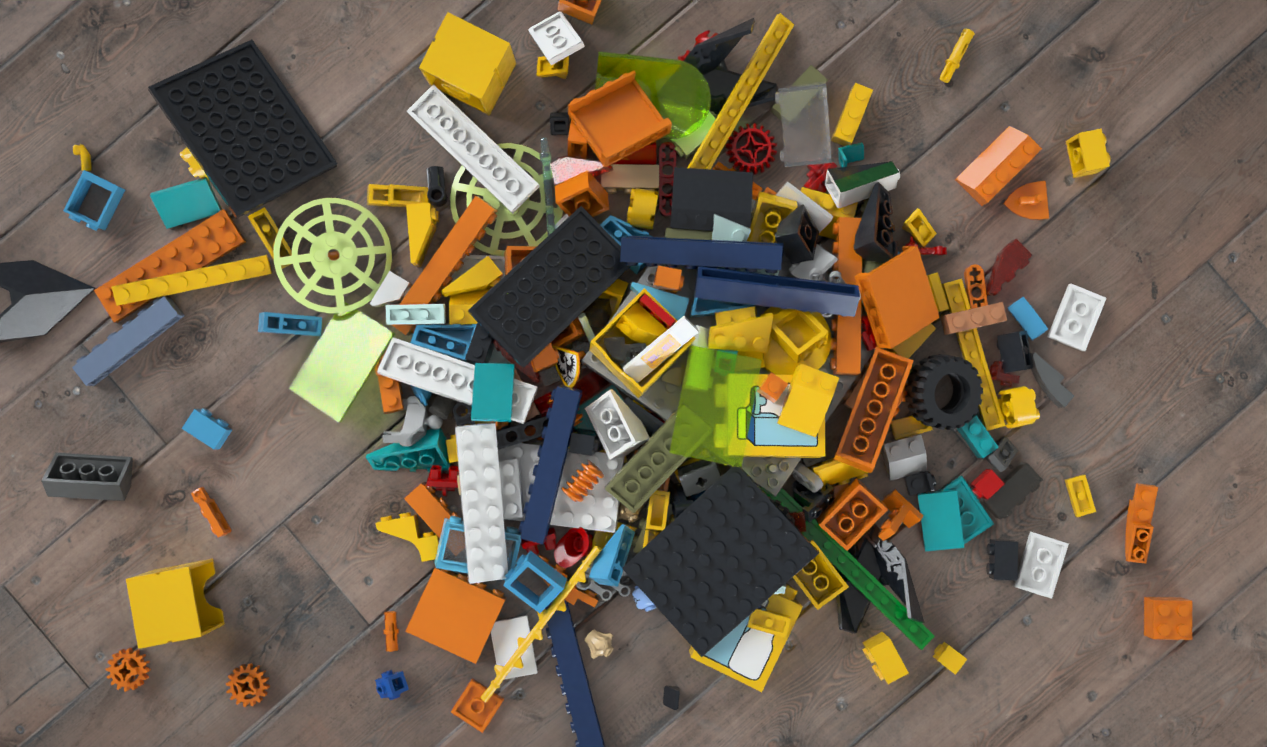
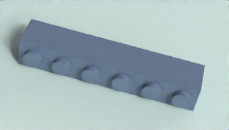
(128, 341)

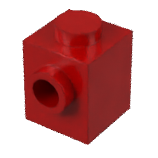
(986, 484)

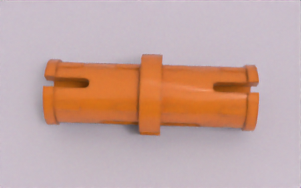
(391, 631)

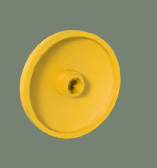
(799, 333)

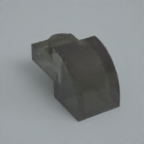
(618, 351)

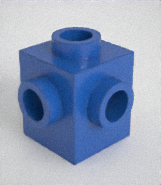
(391, 684)

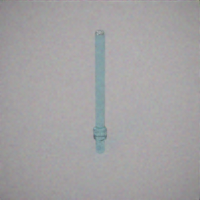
(545, 158)

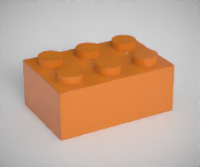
(851, 514)

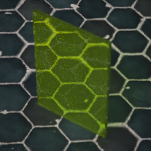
(341, 362)
(715, 406)

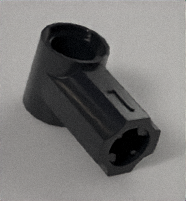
(436, 184)
(679, 499)

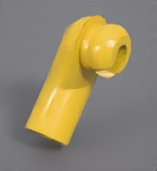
(85, 156)

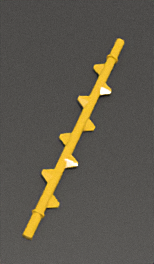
(536, 632)

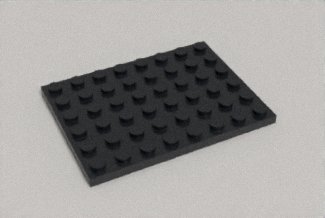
(243, 127)
(720, 560)

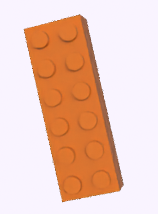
(873, 410)

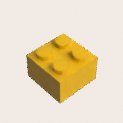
(1088, 153)
(886, 660)

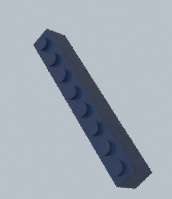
(701, 253)
(777, 291)
(551, 464)
(574, 679)

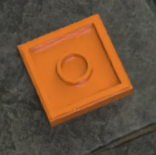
(473, 709)

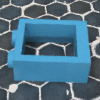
(79, 194)
(544, 570)

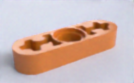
(970, 278)

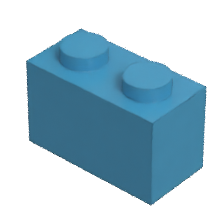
(207, 428)

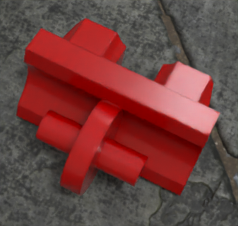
(817, 175)
(442, 481)
(550, 543)

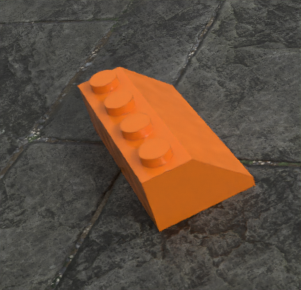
(998, 164)

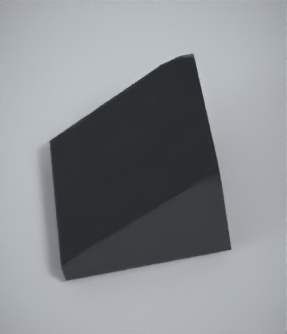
(559, 123)
(671, 697)

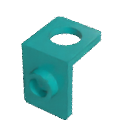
(850, 154)

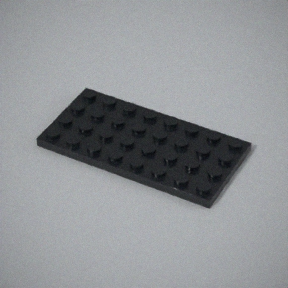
(550, 287)

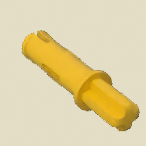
(956, 55)

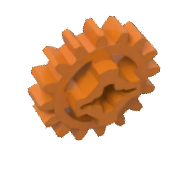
(124, 676)
(252, 679)

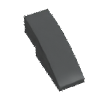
(1049, 381)

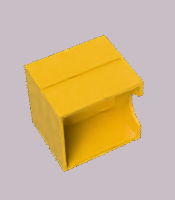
(468, 63)
(597, 347)
(172, 605)

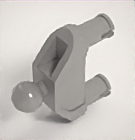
(414, 425)

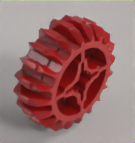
(753, 165)

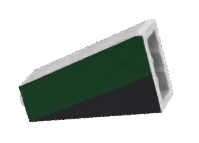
(856, 182)

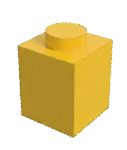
(949, 657)

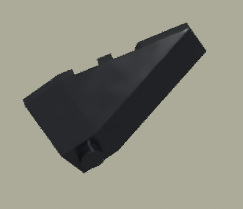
(875, 232)

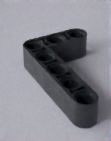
(501, 434)

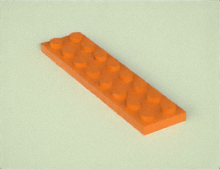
(188, 252)

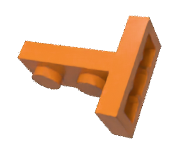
(900, 511)

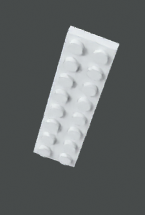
(473, 149)
(444, 375)
(481, 502)

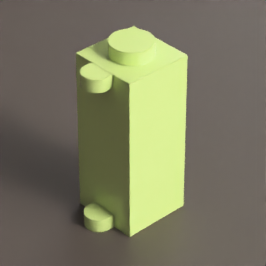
(689, 144)

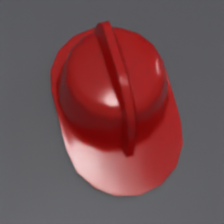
(572, 547)

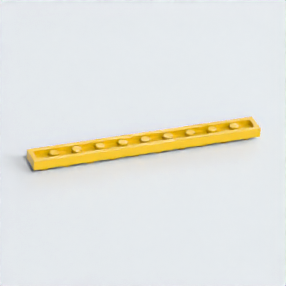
(742, 93)

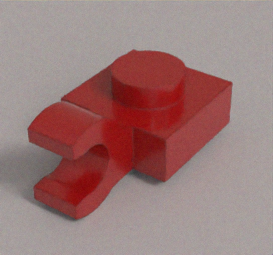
(867, 335)

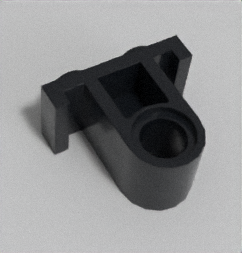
(812, 502)

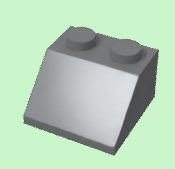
(822, 260)
(904, 456)

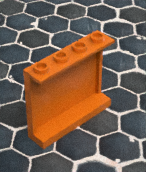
(618, 119)
(897, 298)
(456, 614)

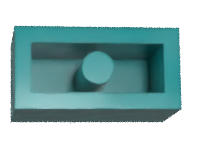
(978, 438)

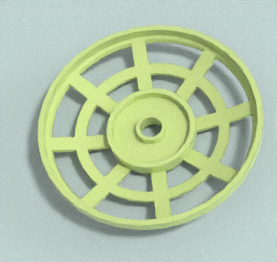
(503, 213)
(319, 255)

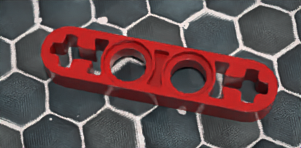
(666, 179)

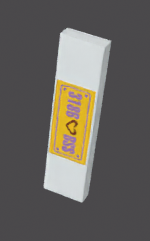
(660, 349)

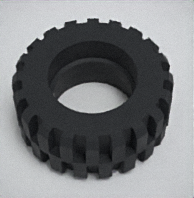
(965, 394)

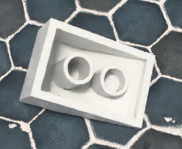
(616, 425)

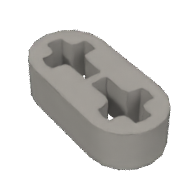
(807, 478)

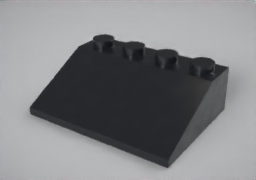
(707, 192)

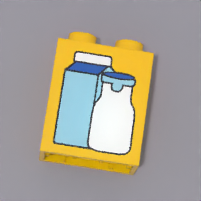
(774, 440)
(751, 653)

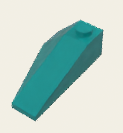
(422, 455)

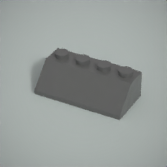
(88, 476)

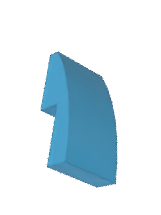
(1027, 318)

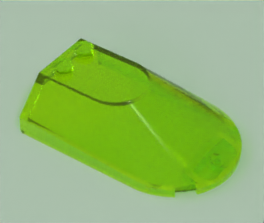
(670, 84)

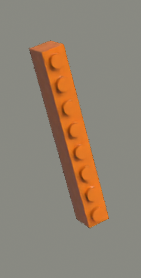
(449, 257)
(847, 329)

